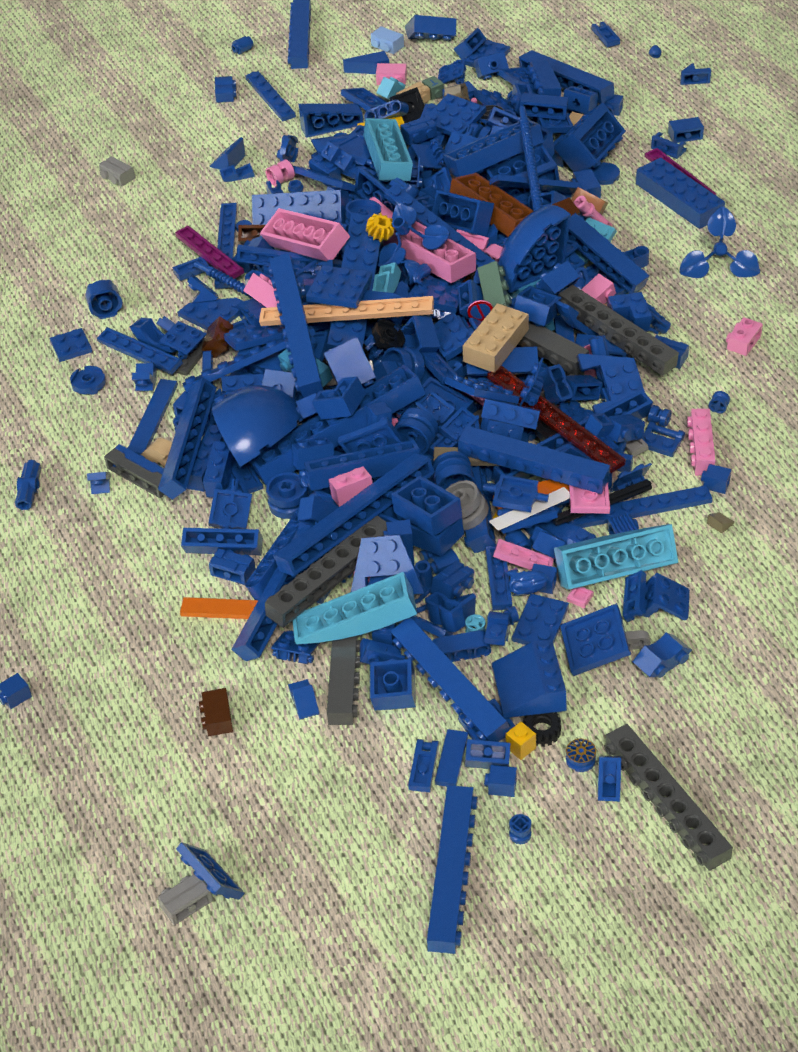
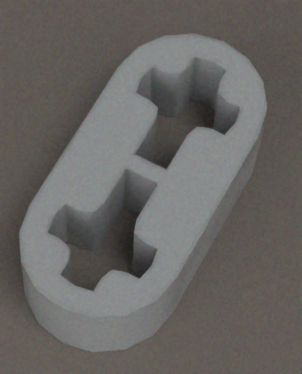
(637, 639)

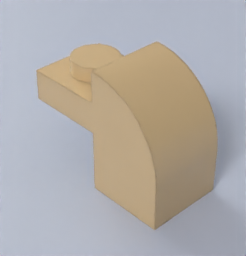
(158, 451)

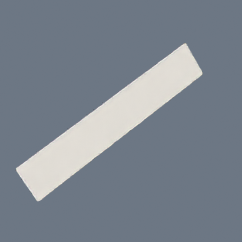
(515, 515)

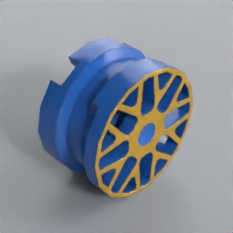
(581, 756)

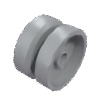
(473, 503)

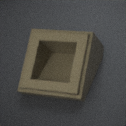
(719, 522)

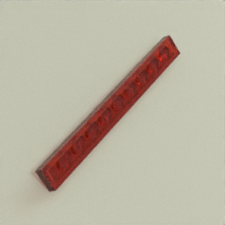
(562, 423)

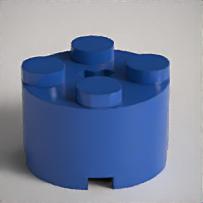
(103, 299)

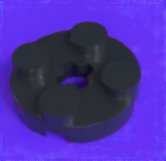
(386, 335)

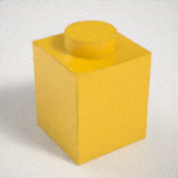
(521, 740)

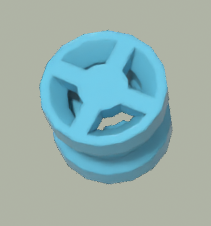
(475, 621)

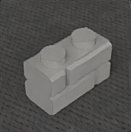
(116, 171)
(184, 898)

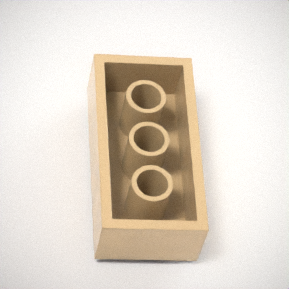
(495, 338)

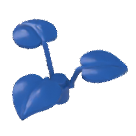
(403, 219)
(720, 224)

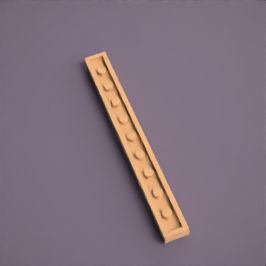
(365, 310)

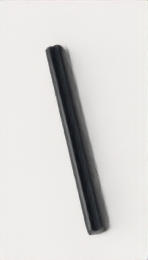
(614, 498)

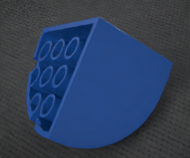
(535, 246)
(254, 419)

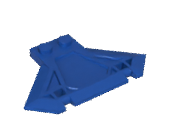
(351, 143)

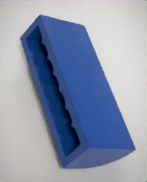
(518, 362)

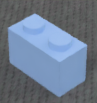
(387, 40)

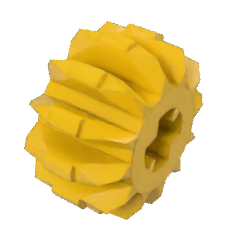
(380, 227)

